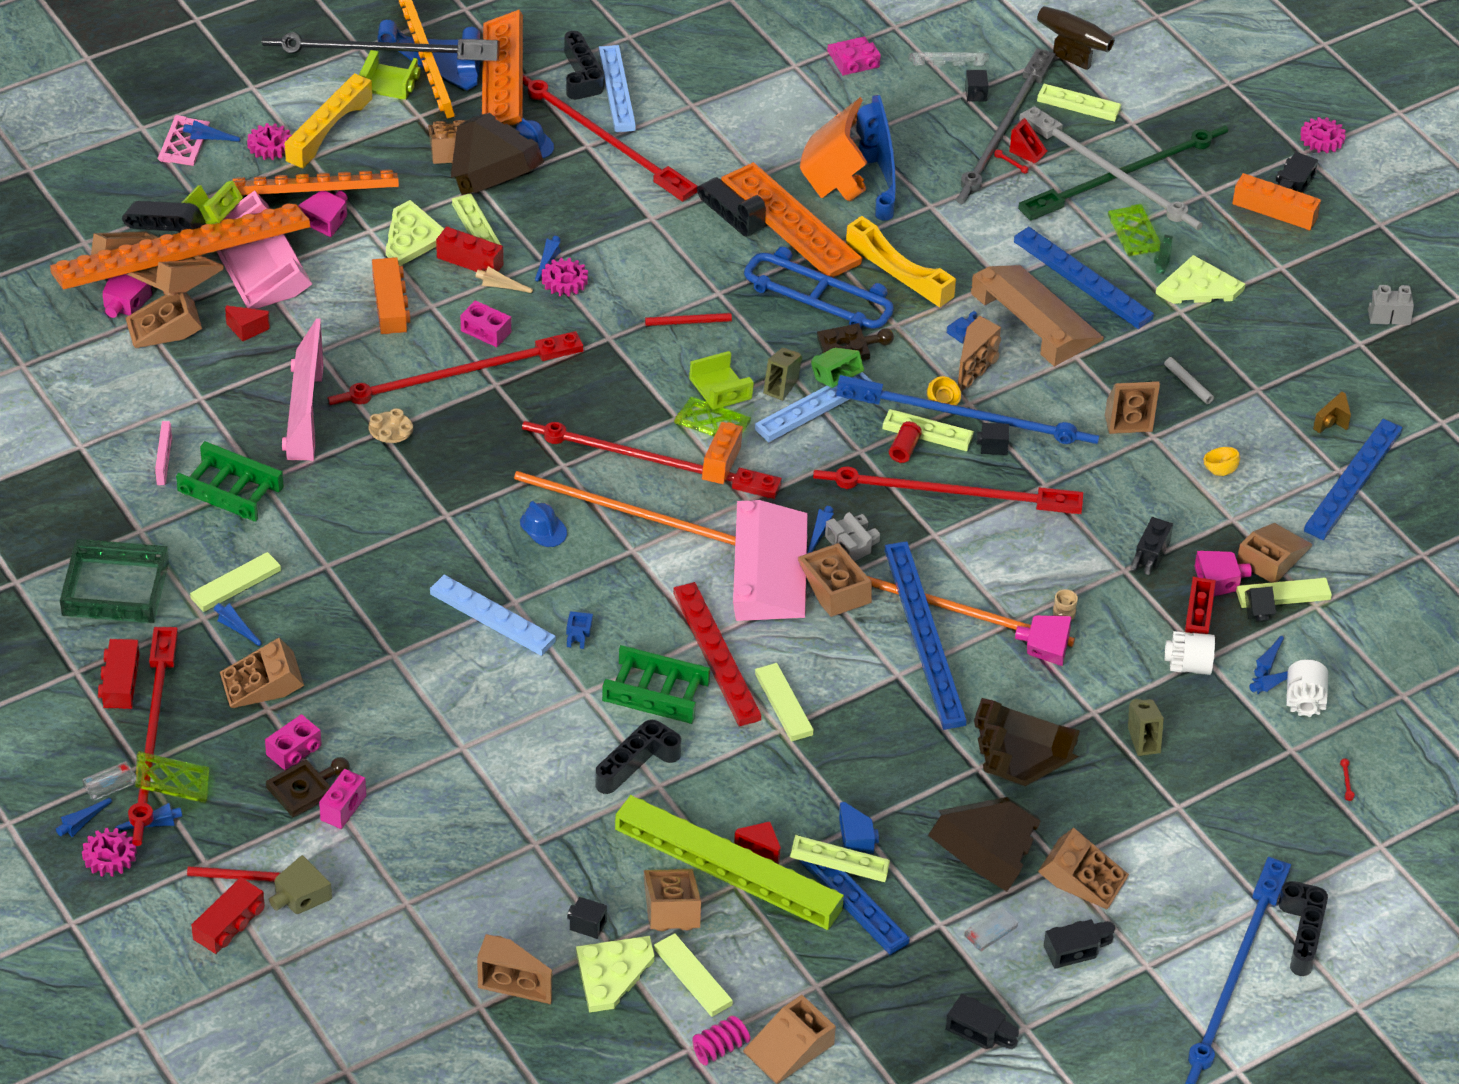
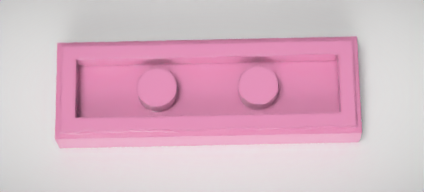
(163, 453)

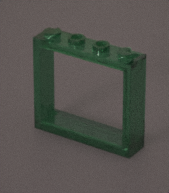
(119, 554)

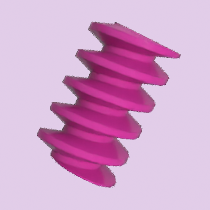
(718, 1038)

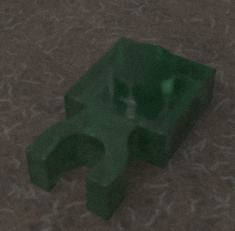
(1163, 256)

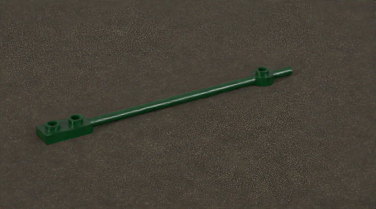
(1052, 201)

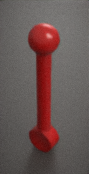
(999, 154)
(1349, 795)

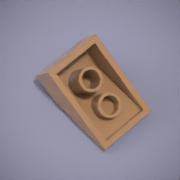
(164, 321)
(1132, 407)
(836, 579)
(672, 899)
(512, 970)

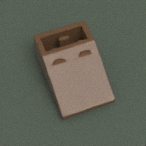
(443, 140)
(978, 351)
(1272, 551)
(262, 675)
(1083, 870)
(791, 1039)

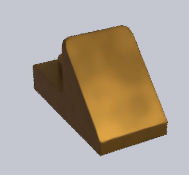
(1336, 412)

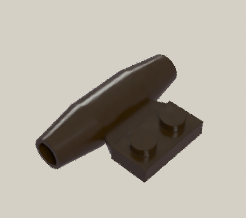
(1075, 36)

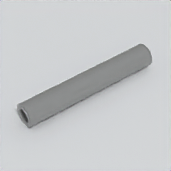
(1189, 380)

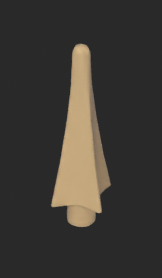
(495, 279)

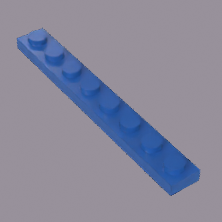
(1083, 277)
(1353, 479)

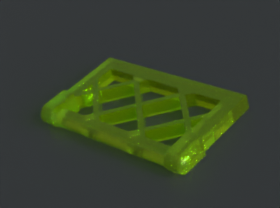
(1128, 213)
(726, 415)
(159, 786)

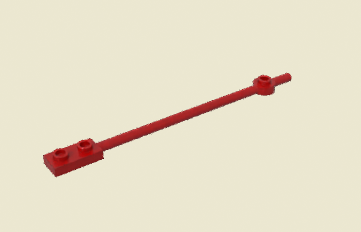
(665, 178)
(545, 348)
(743, 480)
(1046, 499)
(161, 656)

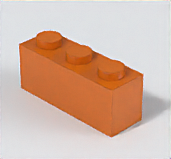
(722, 452)

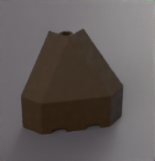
(490, 154)
(1021, 745)
(988, 837)

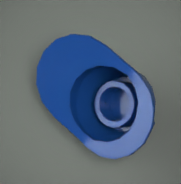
(533, 130)
(543, 525)

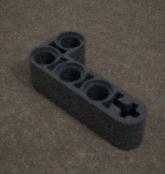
(588, 75)
(743, 215)
(163, 216)
(647, 740)
(1310, 904)

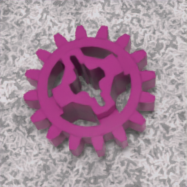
(1323, 135)
(268, 141)
(566, 277)
(109, 852)

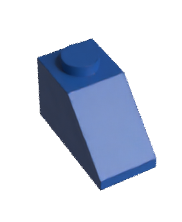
(857, 830)

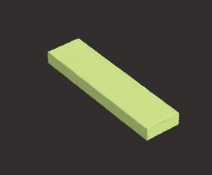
(1079, 102)
(473, 218)
(931, 430)
(235, 581)
(1292, 591)
(784, 702)
(840, 858)
(693, 975)

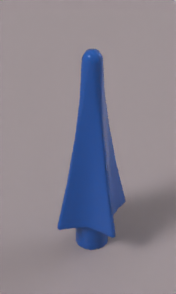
(202, 131)
(550, 252)
(820, 527)
(230, 618)
(1266, 661)
(1267, 682)
(162, 817)
(74, 822)

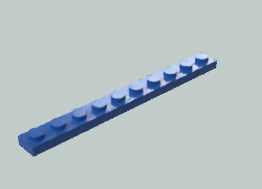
(925, 635)

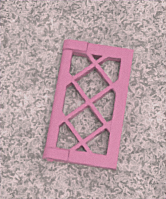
(177, 156)

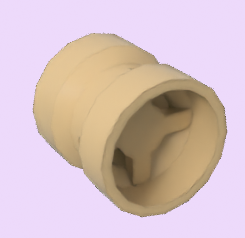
(1065, 603)

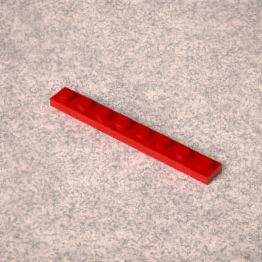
(717, 654)

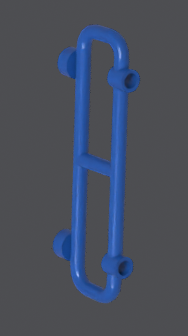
(782, 258)

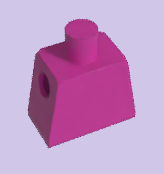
(325, 211)
(125, 295)
(1222, 568)
(1046, 637)

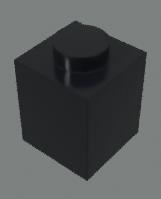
(976, 85)
(993, 438)
(1260, 603)
(587, 917)

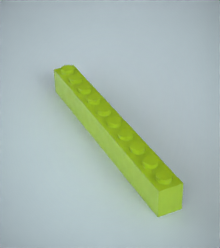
(729, 862)

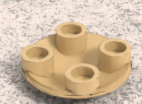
(390, 426)

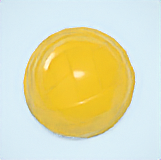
(944, 390)
(1222, 461)

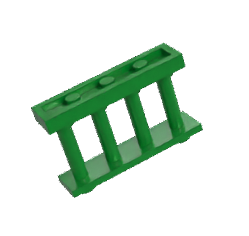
(234, 464)
(650, 701)

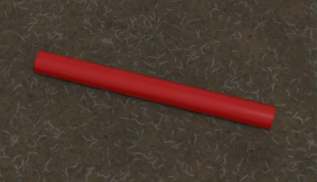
(688, 319)
(231, 874)

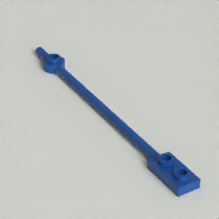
(872, 393)
(1266, 891)

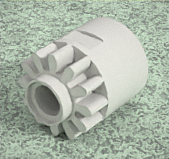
(1190, 652)
(1307, 687)

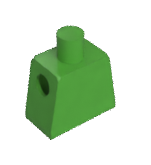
(834, 363)

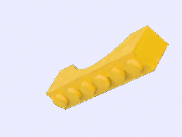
(305, 142)
(869, 242)

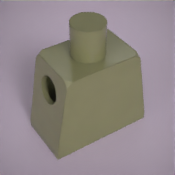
(782, 365)
(1145, 717)
(300, 887)

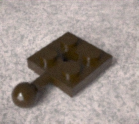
(854, 338)
(305, 776)

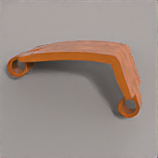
(833, 156)

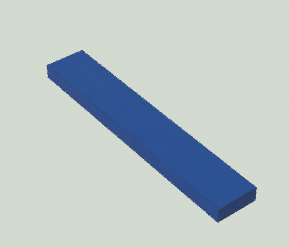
(861, 907)

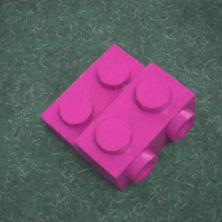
(854, 55)

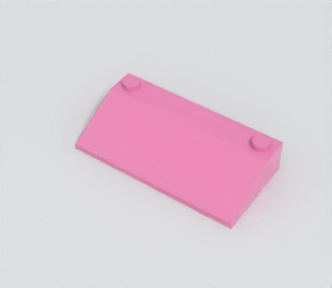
(265, 268)
(307, 369)
(767, 566)

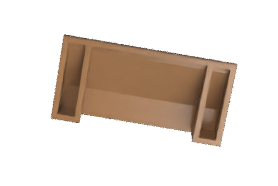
(168, 276)
(1060, 328)

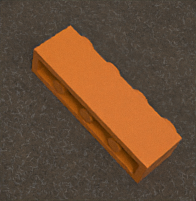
(1276, 201)
(389, 295)

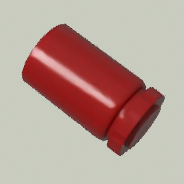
(905, 442)

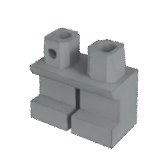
(1391, 305)
(852, 535)

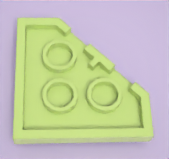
(411, 233)
(1199, 282)
(612, 969)

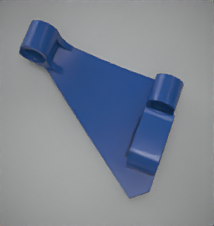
(457, 72)
(877, 147)

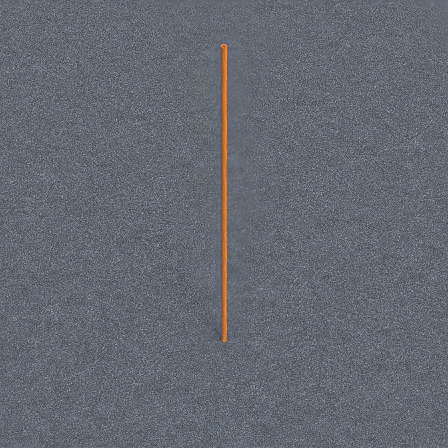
(730, 539)

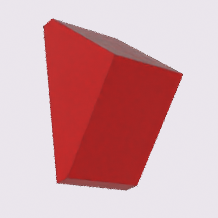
(1026, 143)
(246, 321)
(760, 840)

